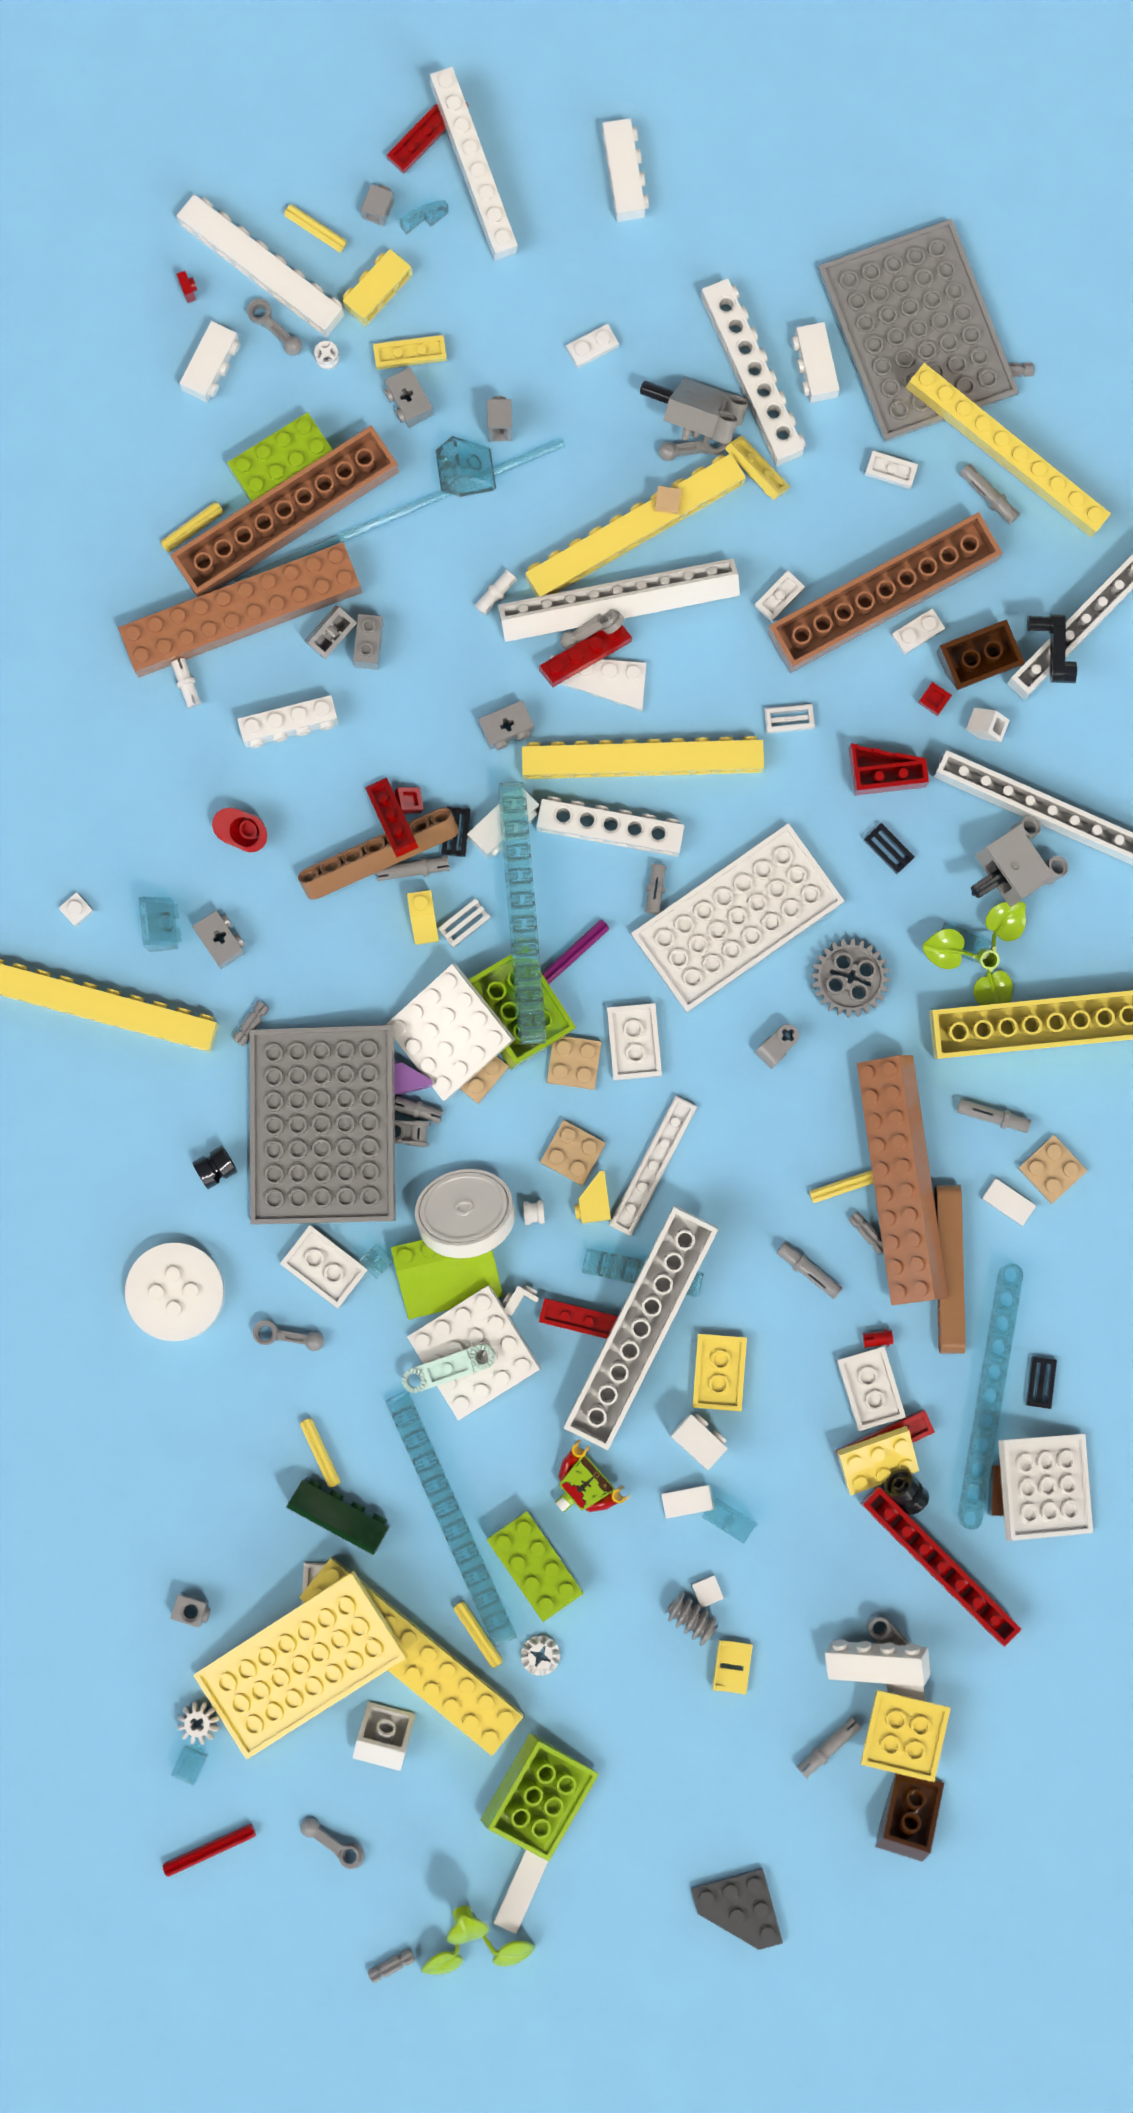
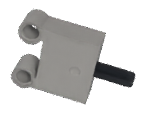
(699, 409)
(1016, 865)

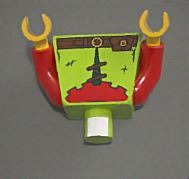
(585, 1484)

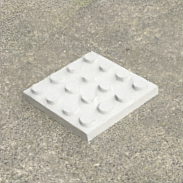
(450, 1032)
(471, 1323)
(1045, 1487)

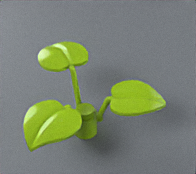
(946, 947)
(467, 1929)

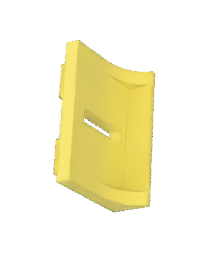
(730, 1679)

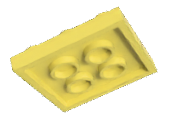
(905, 1735)

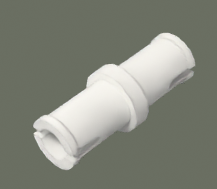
(495, 592)
(186, 683)

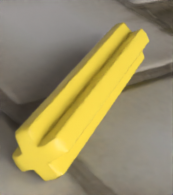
(315, 228)
(191, 527)
(841, 1186)
(320, 1452)
(478, 1634)

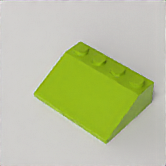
(498, 991)
(439, 1282)
(539, 1797)

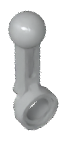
(291, 344)
(668, 450)
(608, 623)
(314, 1340)
(311, 1828)

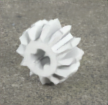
(199, 1731)

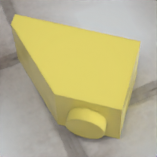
(422, 917)
(594, 1202)

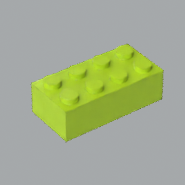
(279, 457)
(535, 1566)

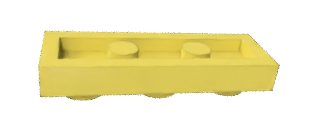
(409, 352)
(757, 468)

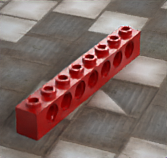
(940, 1566)

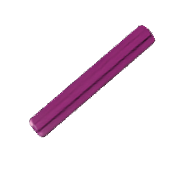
(575, 951)

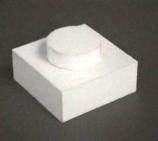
(76, 909)

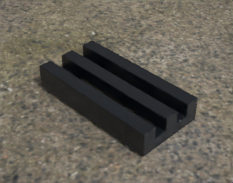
(896, 843)
(453, 852)
(1029, 1400)

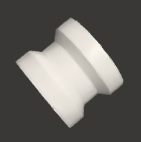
(324, 350)
(533, 1212)

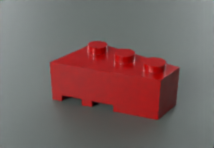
(885, 771)

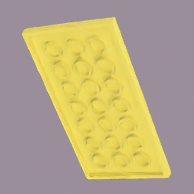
(300, 1665)

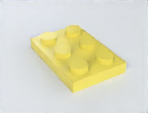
(719, 1372)
(875, 1459)

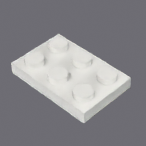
(634, 1042)
(324, 1266)
(871, 1388)

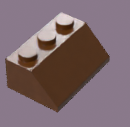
(980, 655)

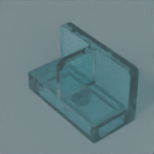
(730, 1520)

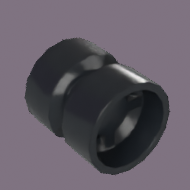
(214, 1167)
(906, 1491)

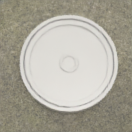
(465, 1213)
(174, 1292)

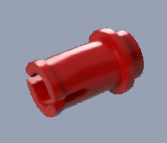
(878, 1338)

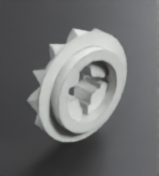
(551, 1651)

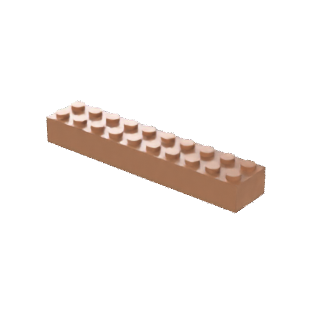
(285, 512)
(884, 592)
(240, 609)
(902, 1180)

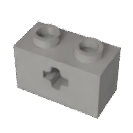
(407, 384)
(499, 419)
(330, 631)
(368, 642)
(512, 715)
(221, 953)

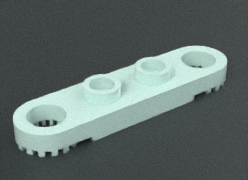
(448, 1368)

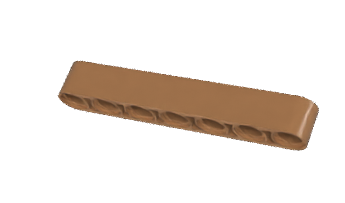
(375, 855)
(951, 1309)

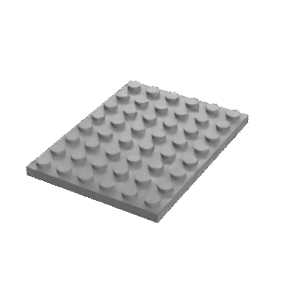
(913, 307)
(322, 1125)

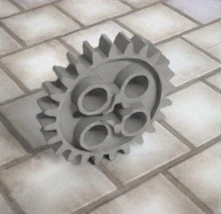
(856, 956)

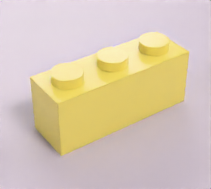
(376, 287)

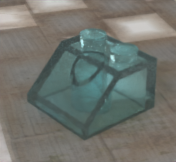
(465, 467)
(159, 923)

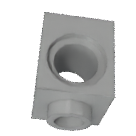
(377, 204)
(179, 1610)

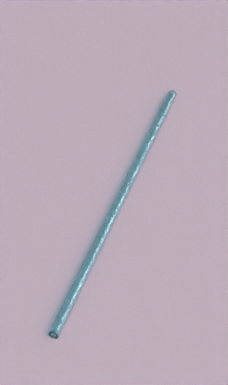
(404, 510)

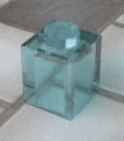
(190, 1764)

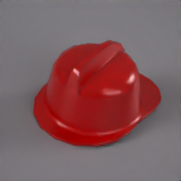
(240, 829)

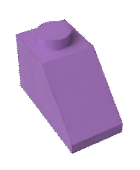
(408, 1079)

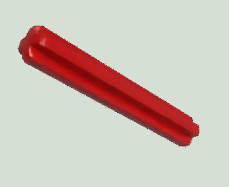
(209, 1850)

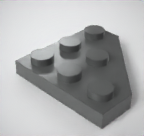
(740, 1907)

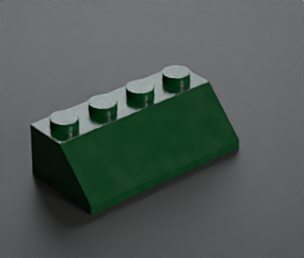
(338, 1516)

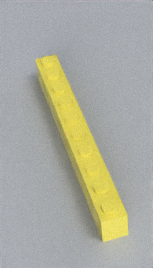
(1007, 450)
(633, 528)
(642, 759)
(107, 1007)

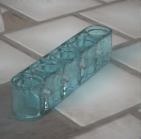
(624, 1269)

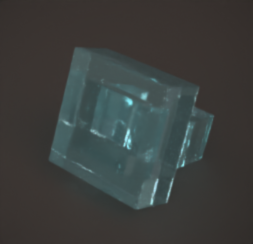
(376, 1261)

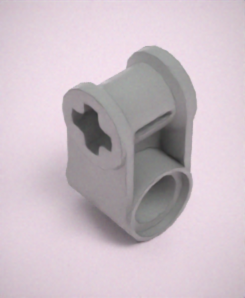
(775, 1048)
(409, 1133)
(888, 1635)

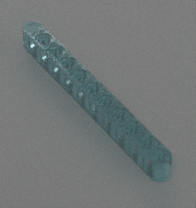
(522, 913)
(982, 1405)
(451, 1519)

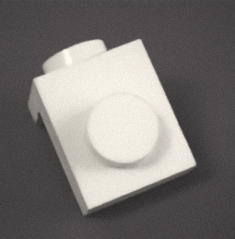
(513, 1300)

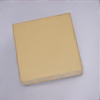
(668, 500)

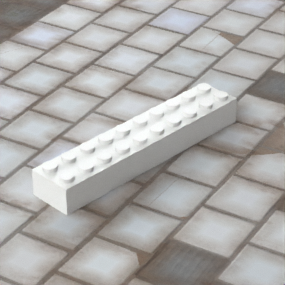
(640, 1327)

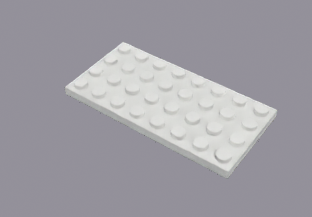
(737, 917)

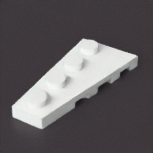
(612, 680)

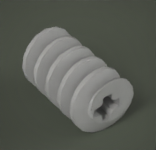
(691, 1618)

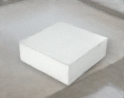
(707, 1591)

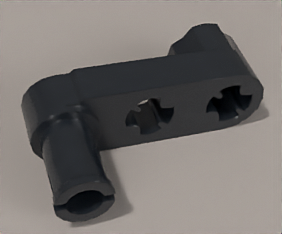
(1060, 670)

